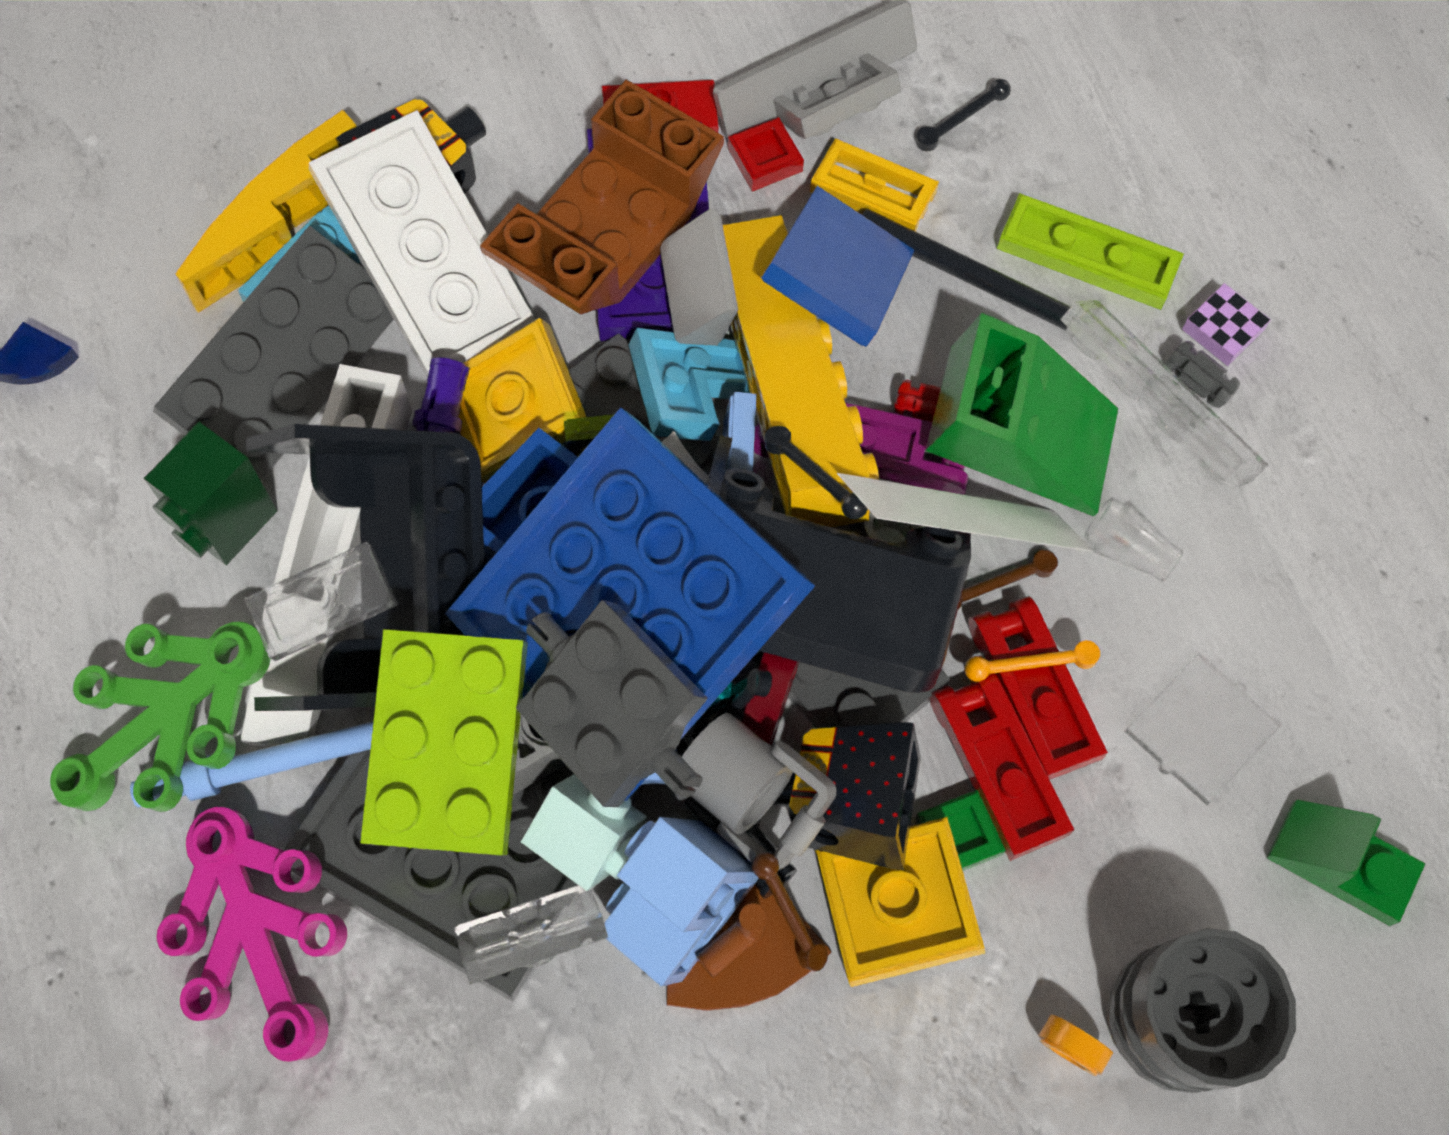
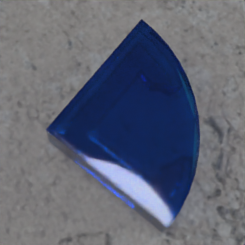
(33, 357)

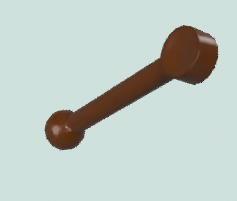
(1042, 565)
(811, 954)

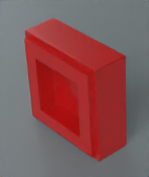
(765, 154)

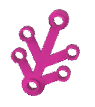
(248, 926)

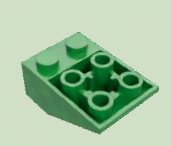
(1023, 416)

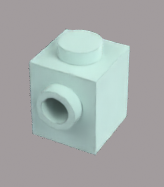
(581, 834)

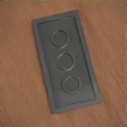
(280, 349)

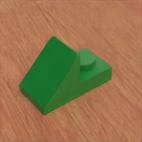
(1343, 857)

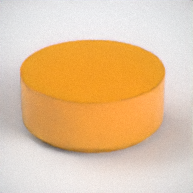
(1075, 1045)

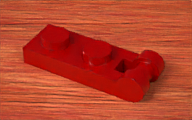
(1041, 696)
(1002, 766)

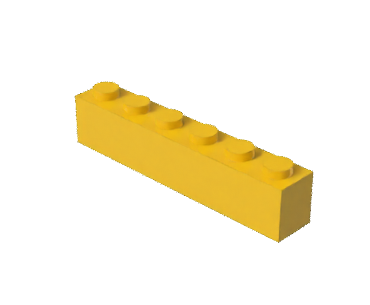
(794, 379)

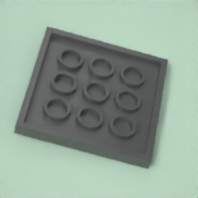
(427, 890)

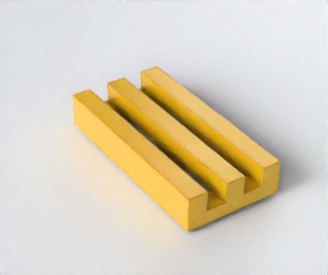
(871, 190)

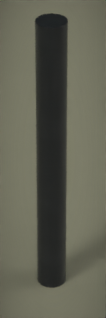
(975, 272)

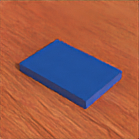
(839, 266)

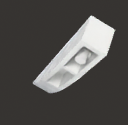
(317, 534)

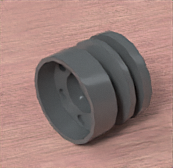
(1239, 1005)

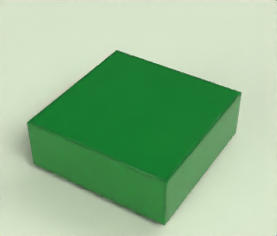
(970, 827)

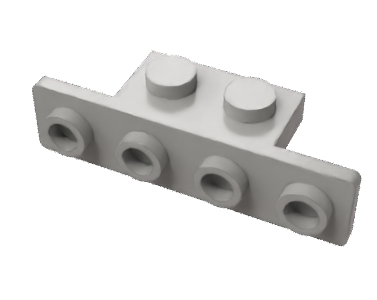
(823, 78)

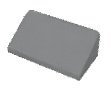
(699, 281)

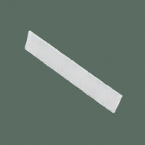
(963, 513)

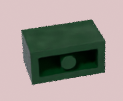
(210, 495)

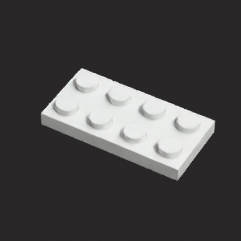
(420, 242)

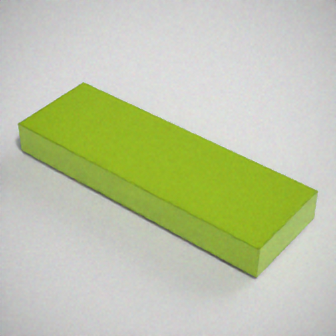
(1090, 251)

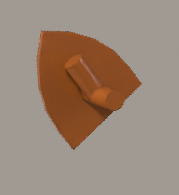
(745, 961)

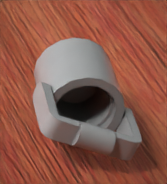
(746, 778)

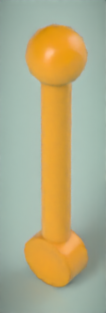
(1084, 656)

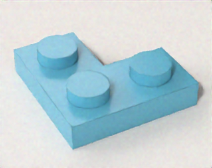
(681, 380)

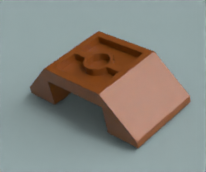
(614, 207)

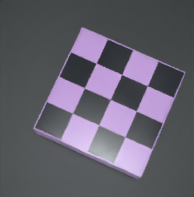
(1226, 324)

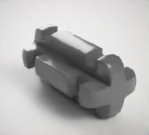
(1203, 374)

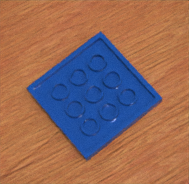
(655, 541)

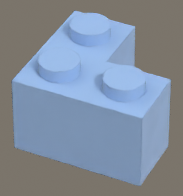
(675, 896)

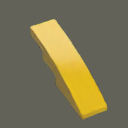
(259, 218)

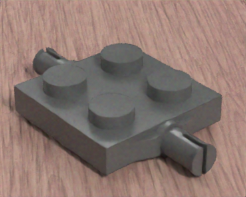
(612, 705)

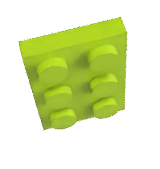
(444, 742)

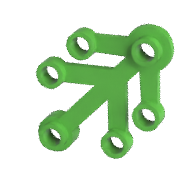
(167, 714)

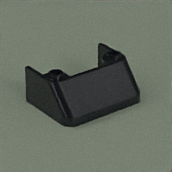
(421, 517)
(874, 604)

